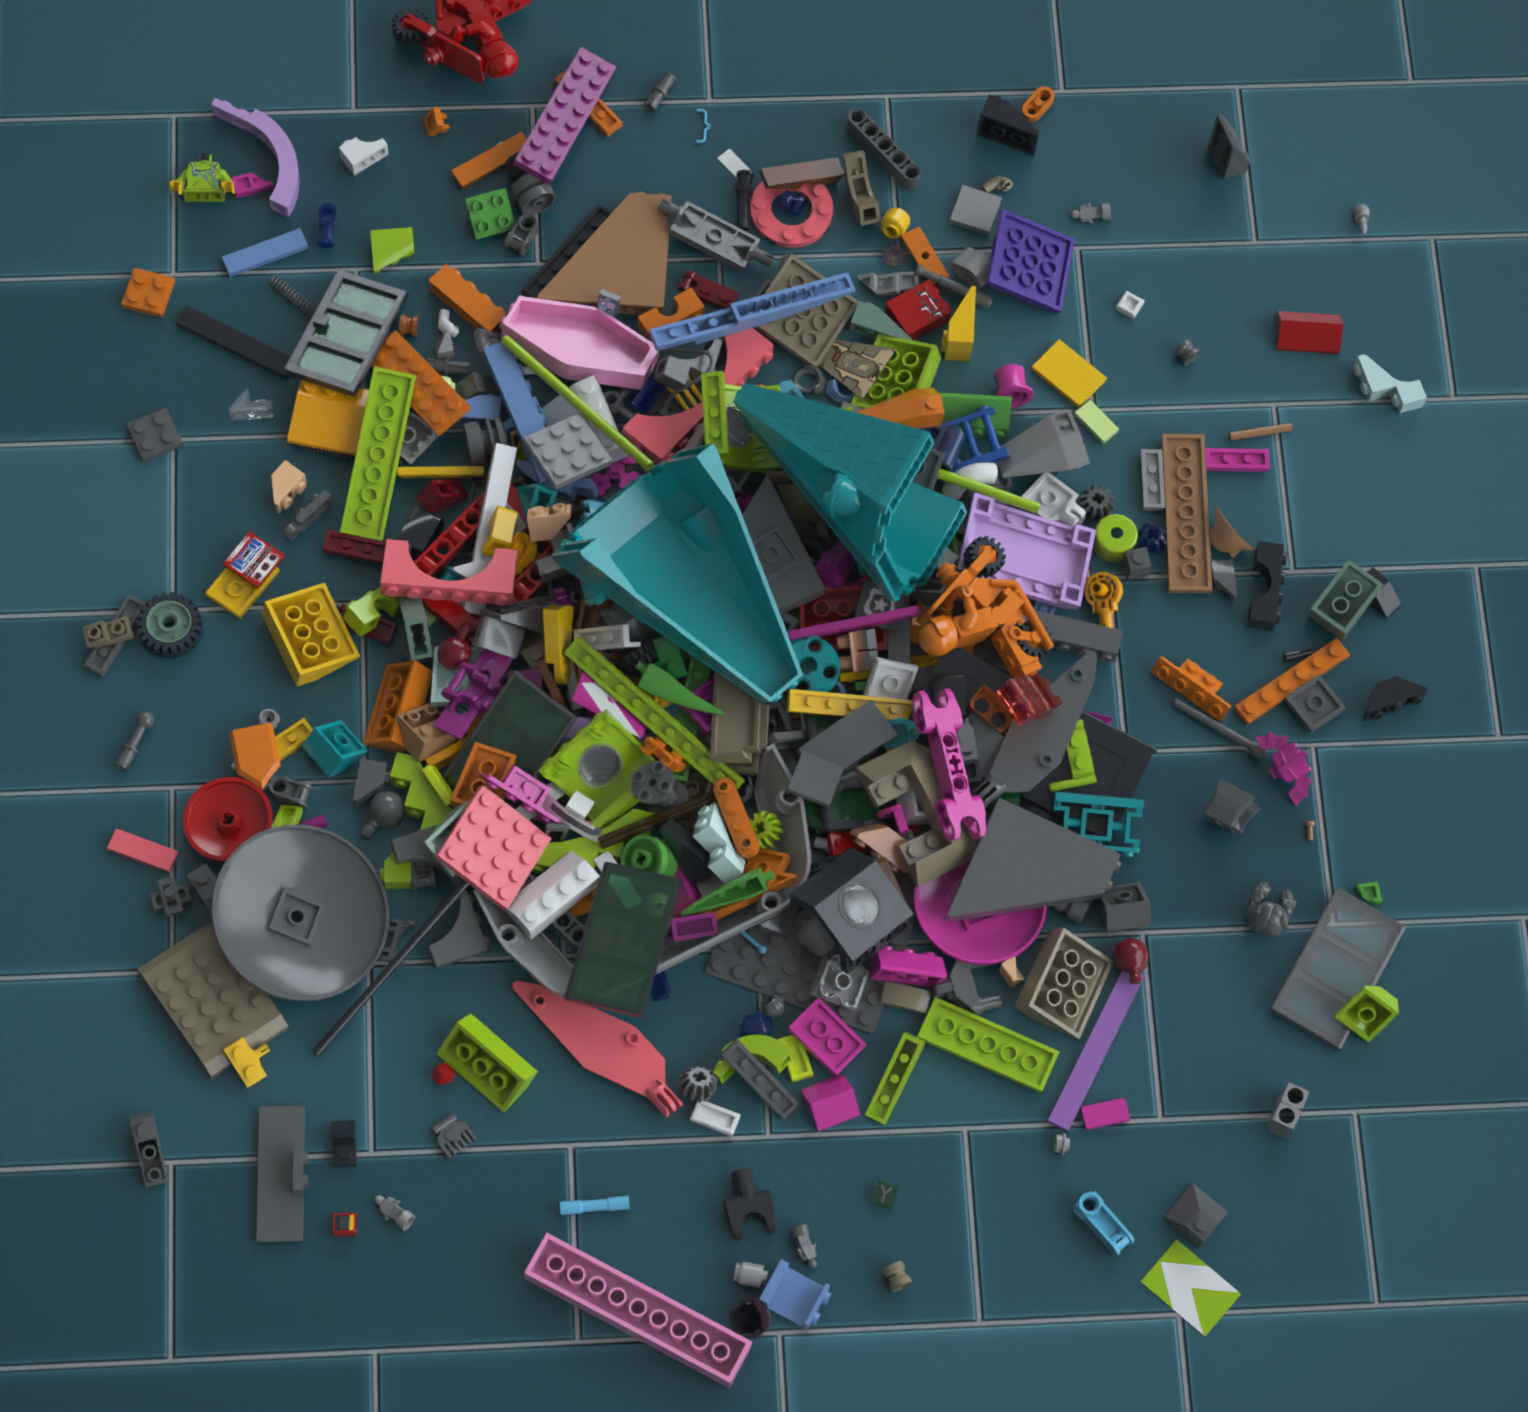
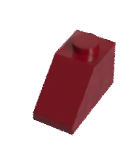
(441, 495)

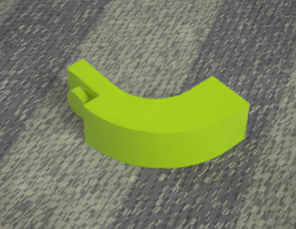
(763, 1049)

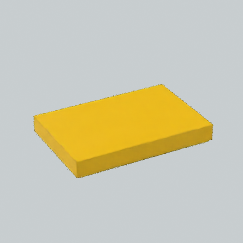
(1069, 373)
(235, 593)

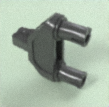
(962, 992)

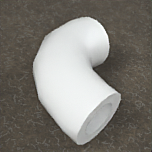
(980, 472)

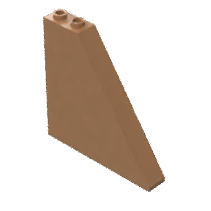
(621, 257)

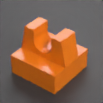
(435, 122)

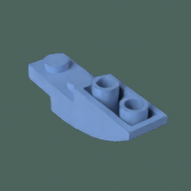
(581, 487)

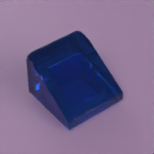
(660, 987)

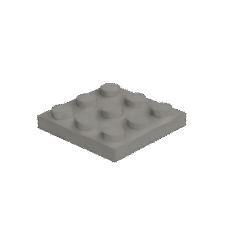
(567, 451)

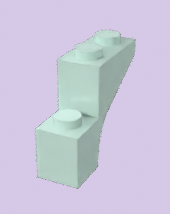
(1379, 384)
(713, 836)

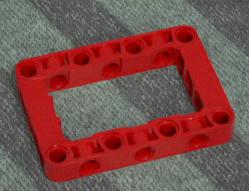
(451, 613)

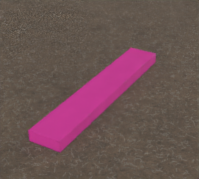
(857, 623)

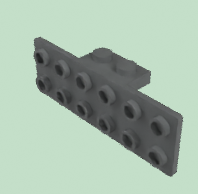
(281, 1174)

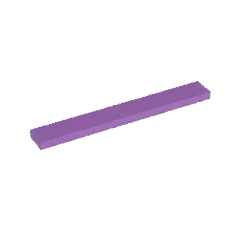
(1094, 1052)

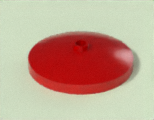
(218, 804)

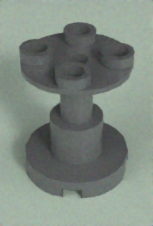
(657, 788)

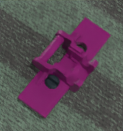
(478, 698)

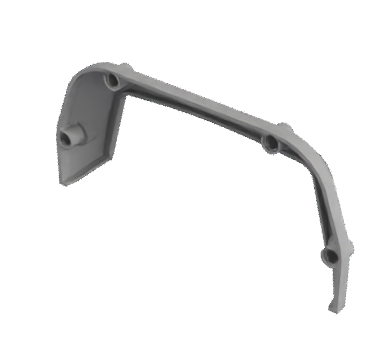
(554, 970)

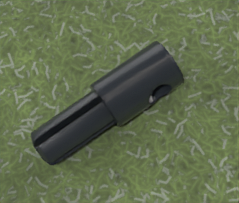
(1297, 654)

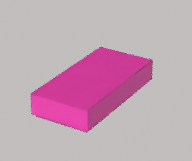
(1105, 1114)

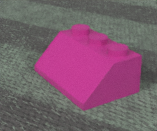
(907, 967)

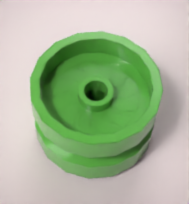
(649, 855)

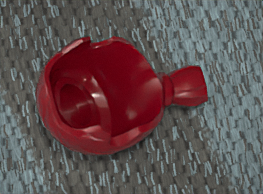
(455, 649)
(1131, 957)

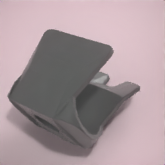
(1230, 808)

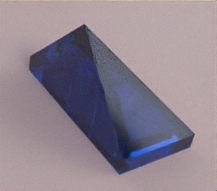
(648, 396)

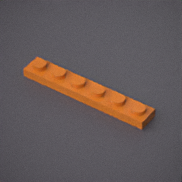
(1291, 680)

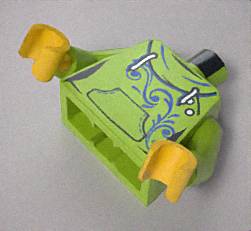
(203, 181)

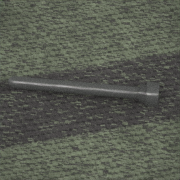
(1254, 747)

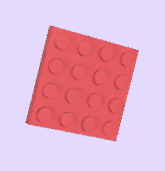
(493, 847)

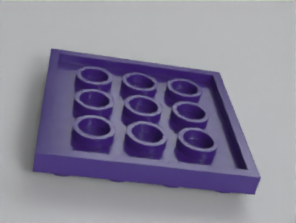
(1030, 261)

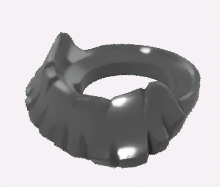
(818, 387)

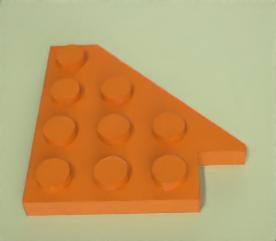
(767, 861)

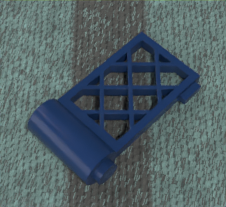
(948, 441)

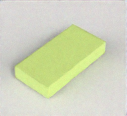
(1096, 422)

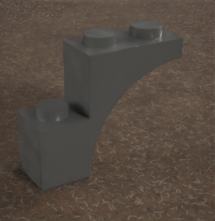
(676, 372)

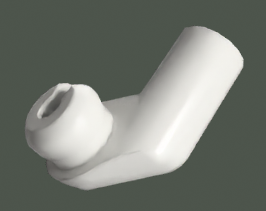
(445, 325)

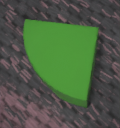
(1369, 892)

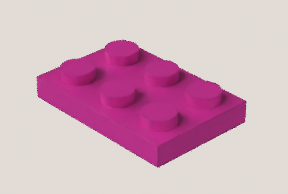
(826, 1037)

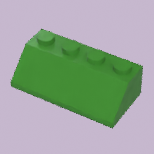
(961, 405)

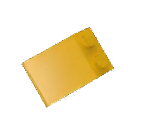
(959, 337)

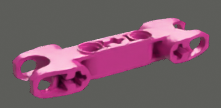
(949, 766)

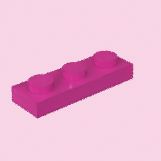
(1237, 460)

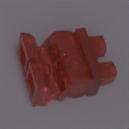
(1029, 698)

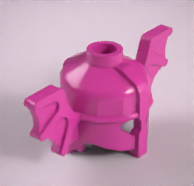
(1288, 764)

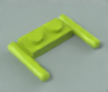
(1079, 761)

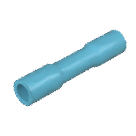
(609, 1204)

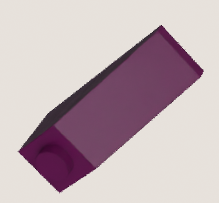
(835, 566)

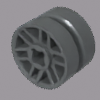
(532, 194)

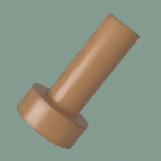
(1310, 824)

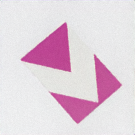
(594, 698)

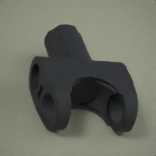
(748, 1203)

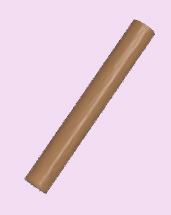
(1260, 431)

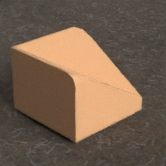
(1010, 972)

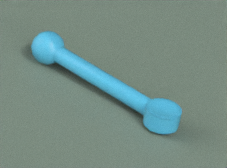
(761, 948)

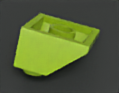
(1368, 1011)

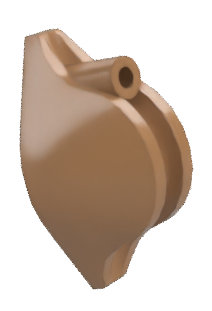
(1226, 538)

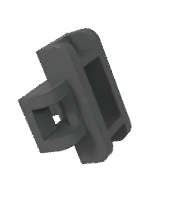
(170, 894)

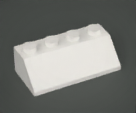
(553, 894)

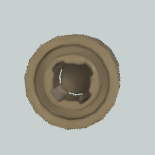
(896, 1276)

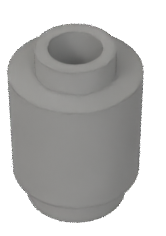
(750, 1274)

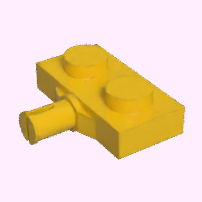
(246, 1061)

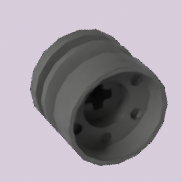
(482, 442)

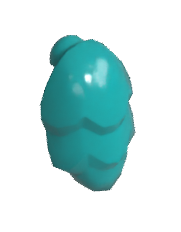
(905, 730)

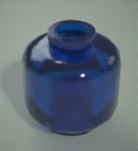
(756, 1025)

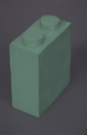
(416, 628)

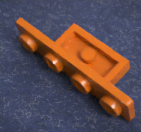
(1194, 685)

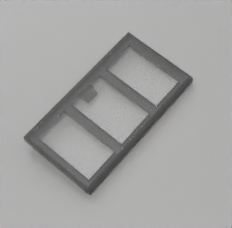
(1338, 959)

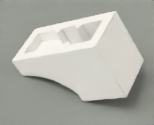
(361, 154)

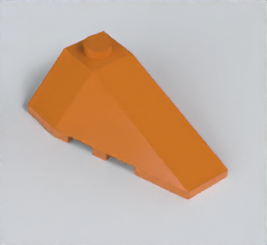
(913, 408)

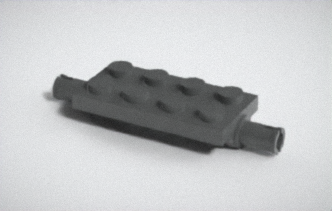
(714, 235)

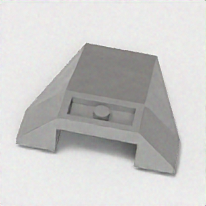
(1046, 447)

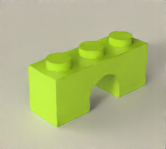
(362, 614)

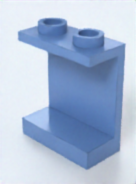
(795, 1296)

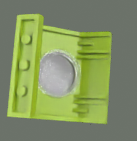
(728, 431)
(599, 767)

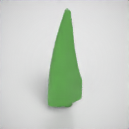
(668, 688)
(736, 890)

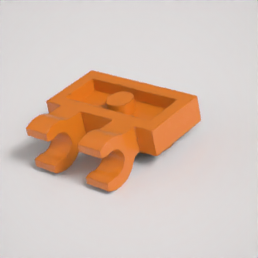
(668, 757)

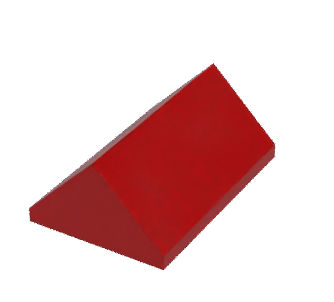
(1309, 332)

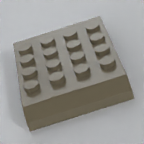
(210, 999)

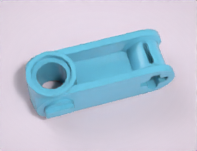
(1103, 1223)

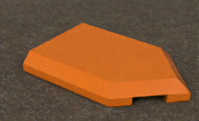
(255, 753)

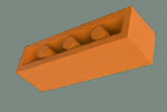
(466, 299)

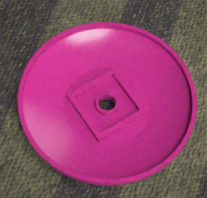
(973, 940)

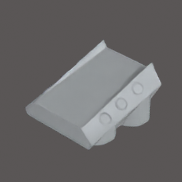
(416, 438)
(837, 986)

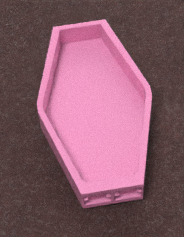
(580, 342)

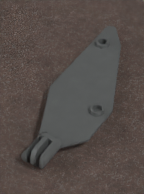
(1039, 745)

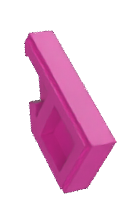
(250, 184)

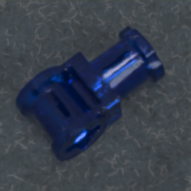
(326, 225)

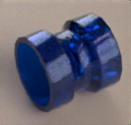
(792, 203)

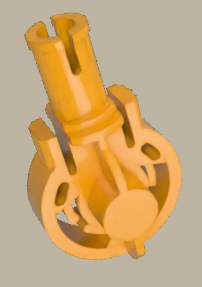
(525, 554)
(1107, 596)

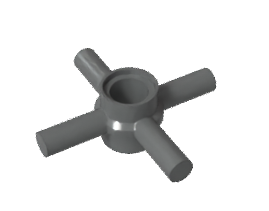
(616, 405)

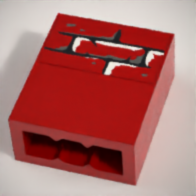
(919, 310)

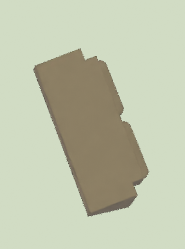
(741, 728)

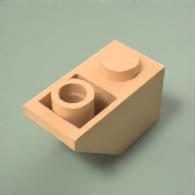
(286, 484)
(547, 521)

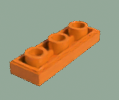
(920, 248)

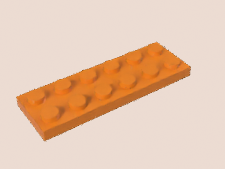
(432, 396)

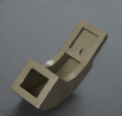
(859, 190)

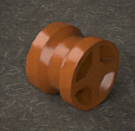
(408, 325)

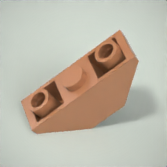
(882, 843)

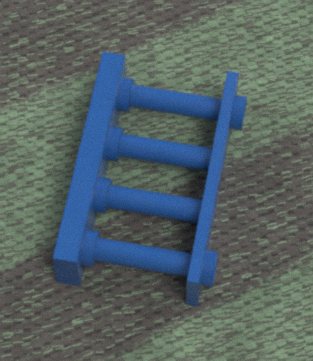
(996, 452)

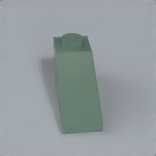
(871, 321)

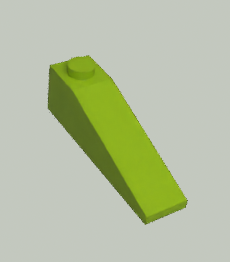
(895, 1077)

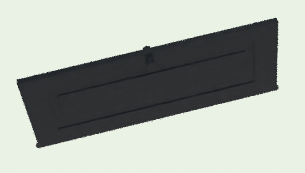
(1116, 756)

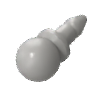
(1361, 214)

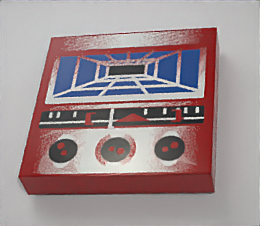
(253, 560)

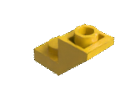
(501, 530)

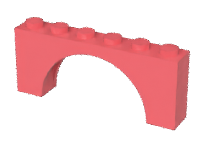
(490, 586)

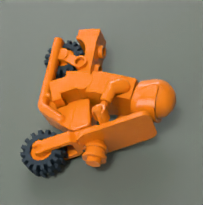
(990, 612)

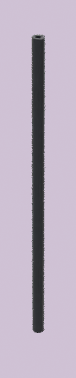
(391, 967)

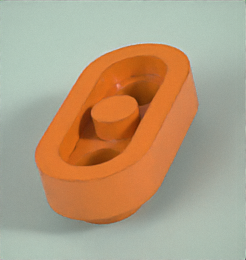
(1036, 105)

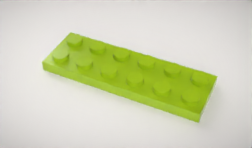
(988, 1045)

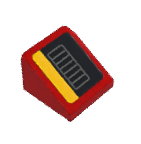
(344, 1224)

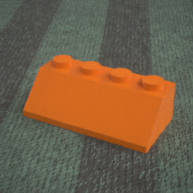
(401, 690)

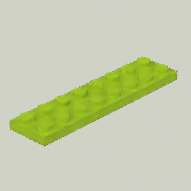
(378, 453)

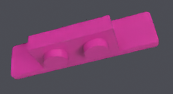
(524, 788)

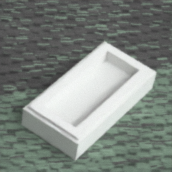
(715, 1117)

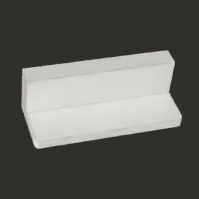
(607, 637)

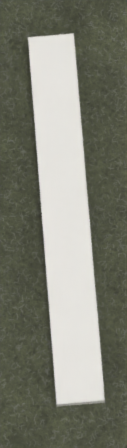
(495, 494)

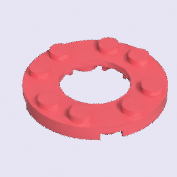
(792, 235)

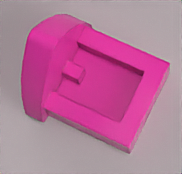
(896, 812)

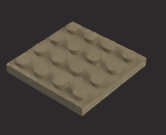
(813, 330)

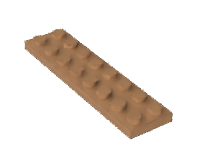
(1186, 513)

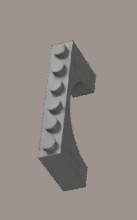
(466, 936)

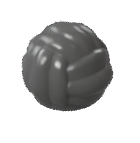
(773, 1006)

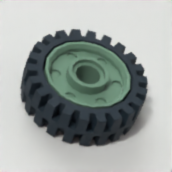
(165, 610)

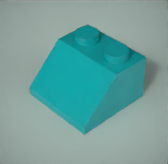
(334, 747)

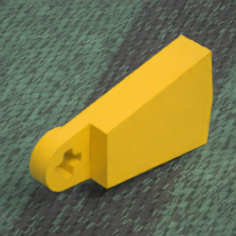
(557, 639)

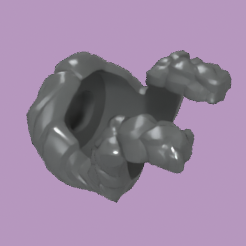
(1267, 916)

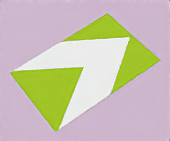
(1190, 1287)

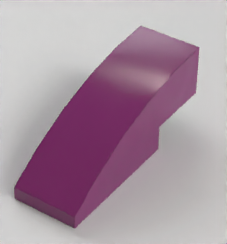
(692, 927)

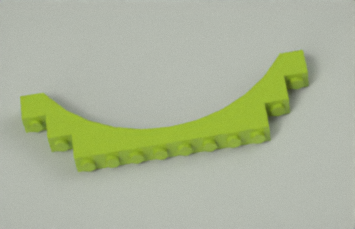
(425, 802)

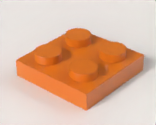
(148, 292)

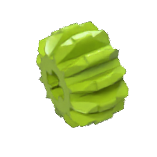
(771, 826)

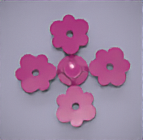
(615, 471)

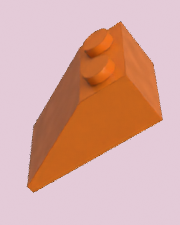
(482, 760)

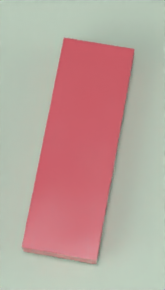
(142, 850)

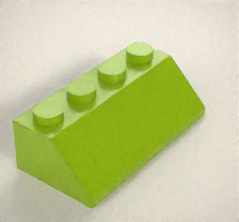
(486, 1062)

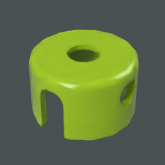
(1112, 548)

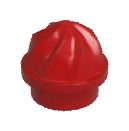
(443, 1073)

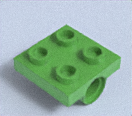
(490, 213)

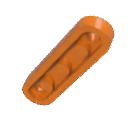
(736, 817)

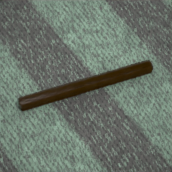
(656, 820)

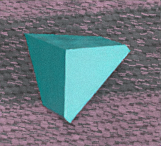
(536, 495)

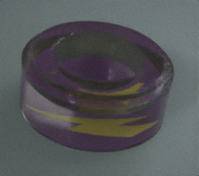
(892, 256)

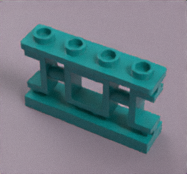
(1098, 806)

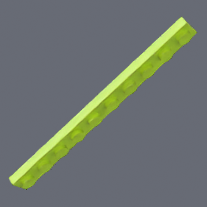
(649, 712)

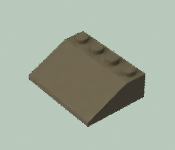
(1064, 983)

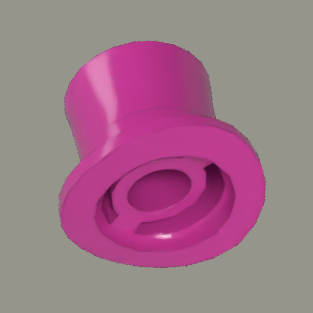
(1012, 383)

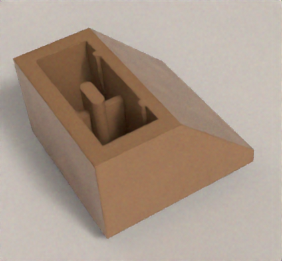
(419, 733)

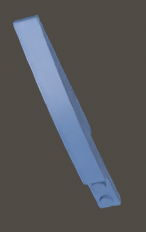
(752, 312)

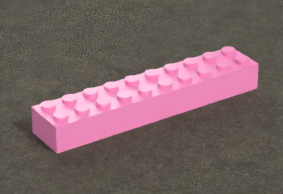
(638, 1310)

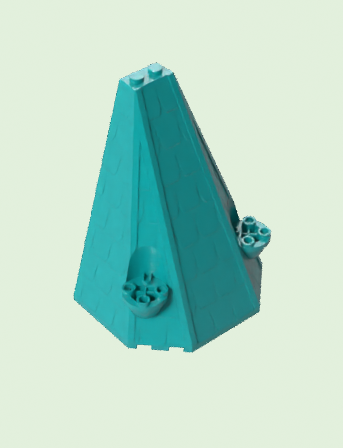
(860, 483)
(687, 568)

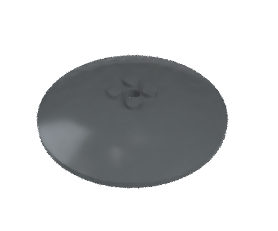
(321, 880)

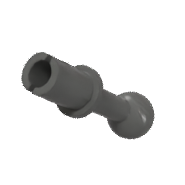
(144, 721)

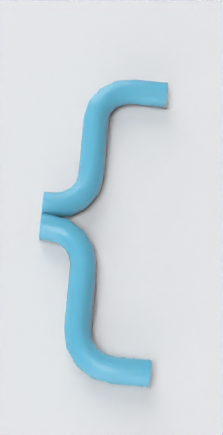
(706, 128)

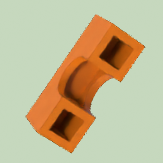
(686, 305)

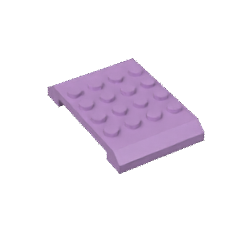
(1040, 553)

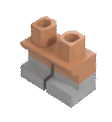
(857, 640)

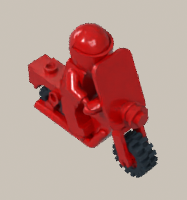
(454, 24)

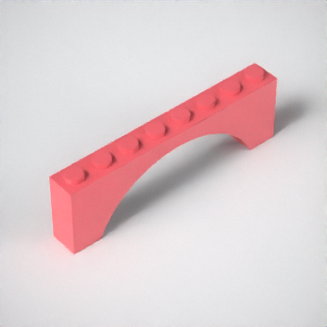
(665, 435)

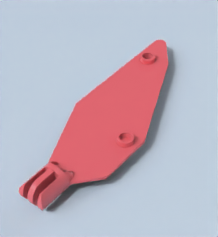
(603, 1045)

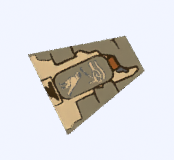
(855, 364)

